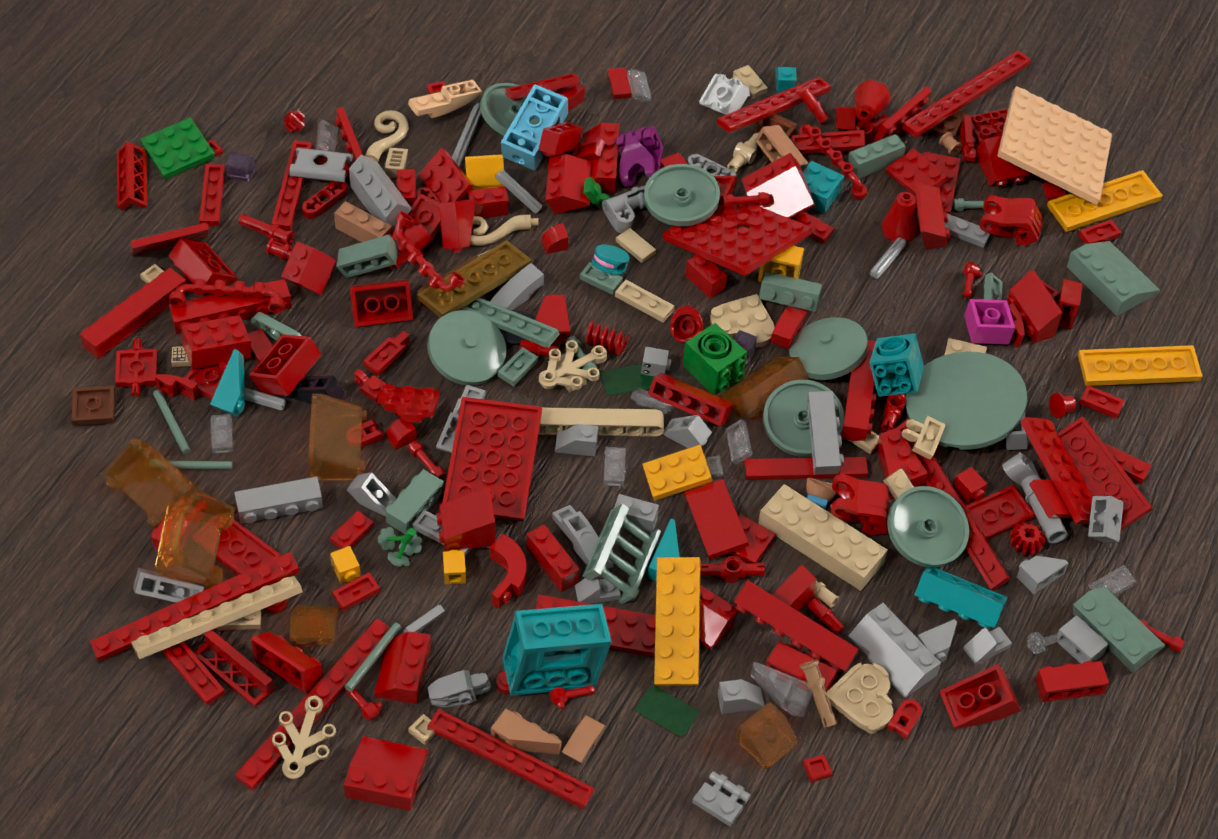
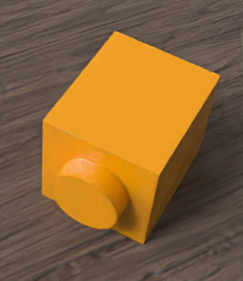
(345, 565)
(454, 567)

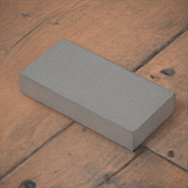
(425, 620)

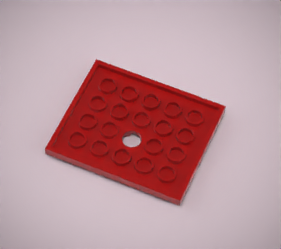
(740, 248)

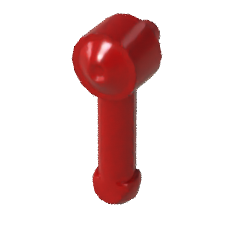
(972, 271)
(560, 696)
(369, 710)

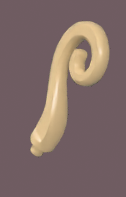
(380, 146)
(519, 222)

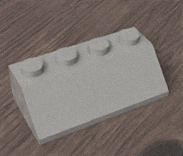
(377, 190)
(896, 649)

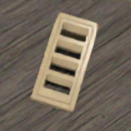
(394, 164)

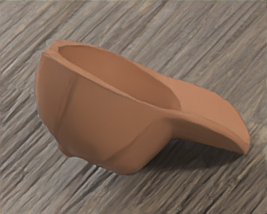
(820, 489)

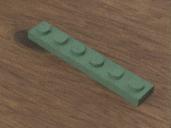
(514, 322)

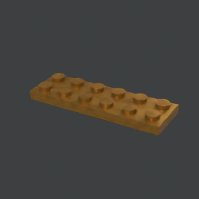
(480, 276)

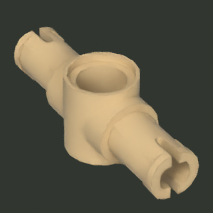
(744, 153)

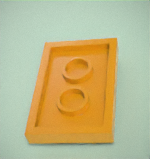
(677, 472)

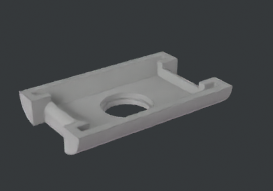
(331, 170)

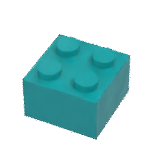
(823, 185)

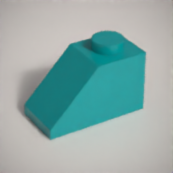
(785, 78)

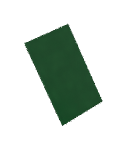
(625, 379)
(667, 711)

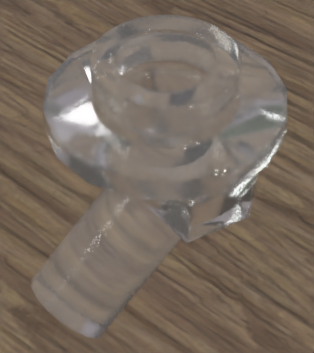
(1036, 642)

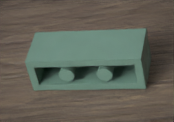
(876, 156)
(367, 256)
(790, 291)
(418, 496)

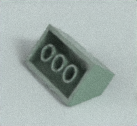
(1119, 627)

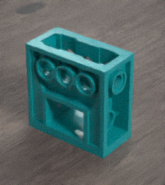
(556, 648)

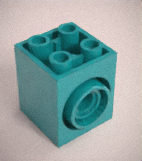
(896, 365)

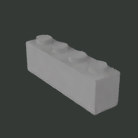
(823, 432)
(278, 500)

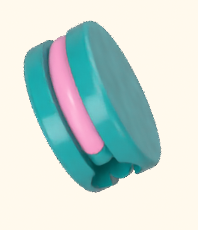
(610, 259)

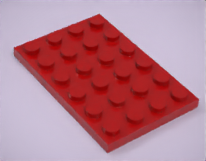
(494, 450)

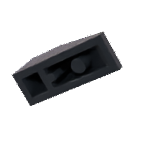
(311, 385)

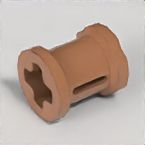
(950, 144)

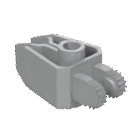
(458, 689)

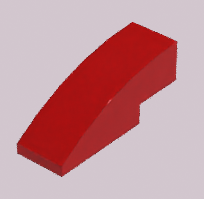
(788, 326)

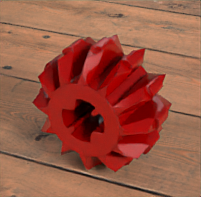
(1027, 538)

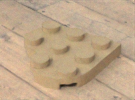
(745, 315)
(863, 697)

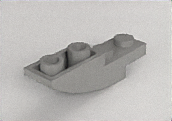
(579, 532)

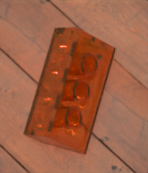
(752, 392)

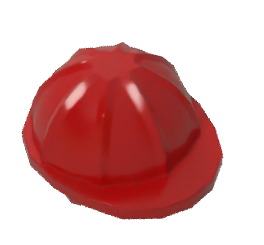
(685, 323)

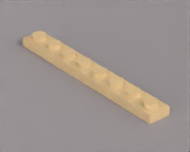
(216, 617)

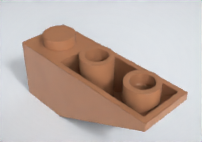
(524, 735)

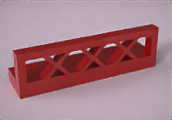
(127, 173)
(238, 662)

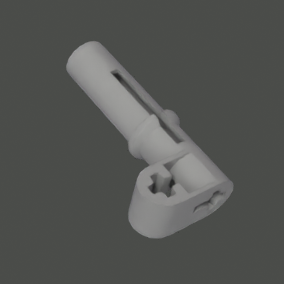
(624, 204)
(1023, 472)

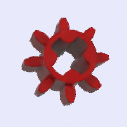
(294, 121)

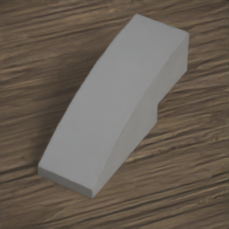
(519, 287)

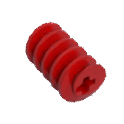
(607, 339)

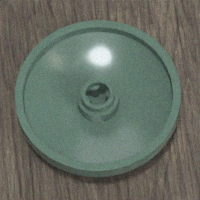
(499, 109)
(682, 195)
(466, 347)
(830, 347)
(787, 416)
(928, 526)

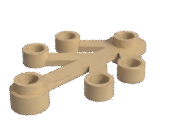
(571, 368)
(303, 740)

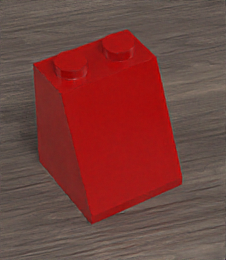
(996, 169)
(467, 521)

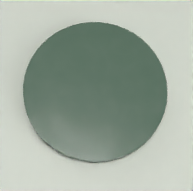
(972, 395)

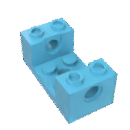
(523, 138)

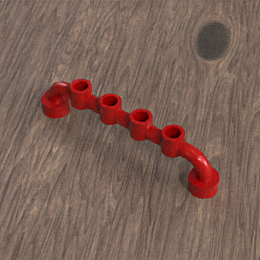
(859, 190)
(416, 257)
(275, 305)

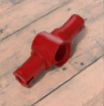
(871, 127)
(893, 411)
(741, 569)

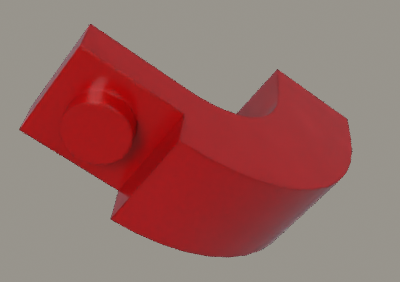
(512, 559)

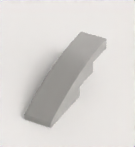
(447, 437)

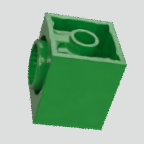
(714, 359)

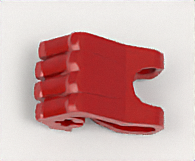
(1012, 219)
(862, 503)

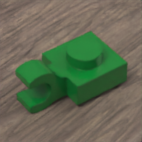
(593, 192)

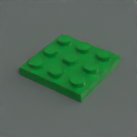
(177, 148)

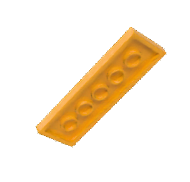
(1116, 198)
(1139, 365)
(677, 621)

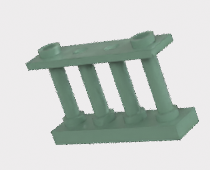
(603, 551)

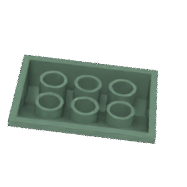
(1111, 276)

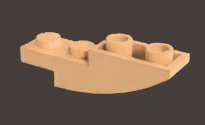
(446, 101)

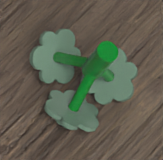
(409, 543)

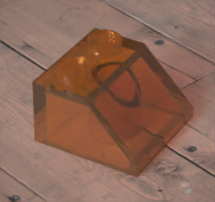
(313, 624)
(767, 735)

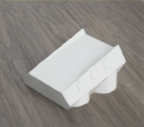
(725, 94)

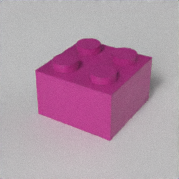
(989, 321)

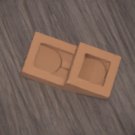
(583, 739)

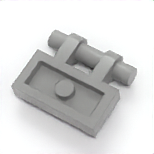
(717, 803)

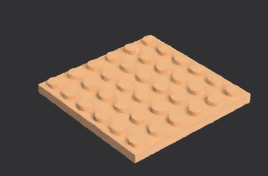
(1055, 145)

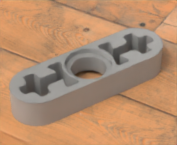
(702, 162)

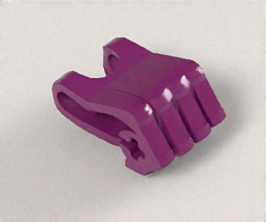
(640, 152)

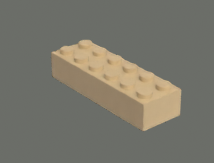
(822, 537)

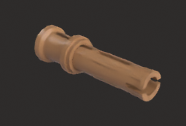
(815, 683)

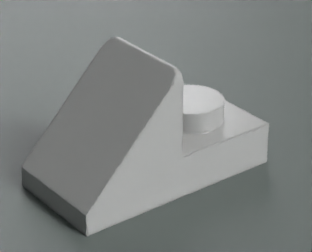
(596, 591)
(987, 644)

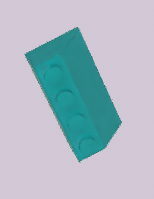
(961, 597)

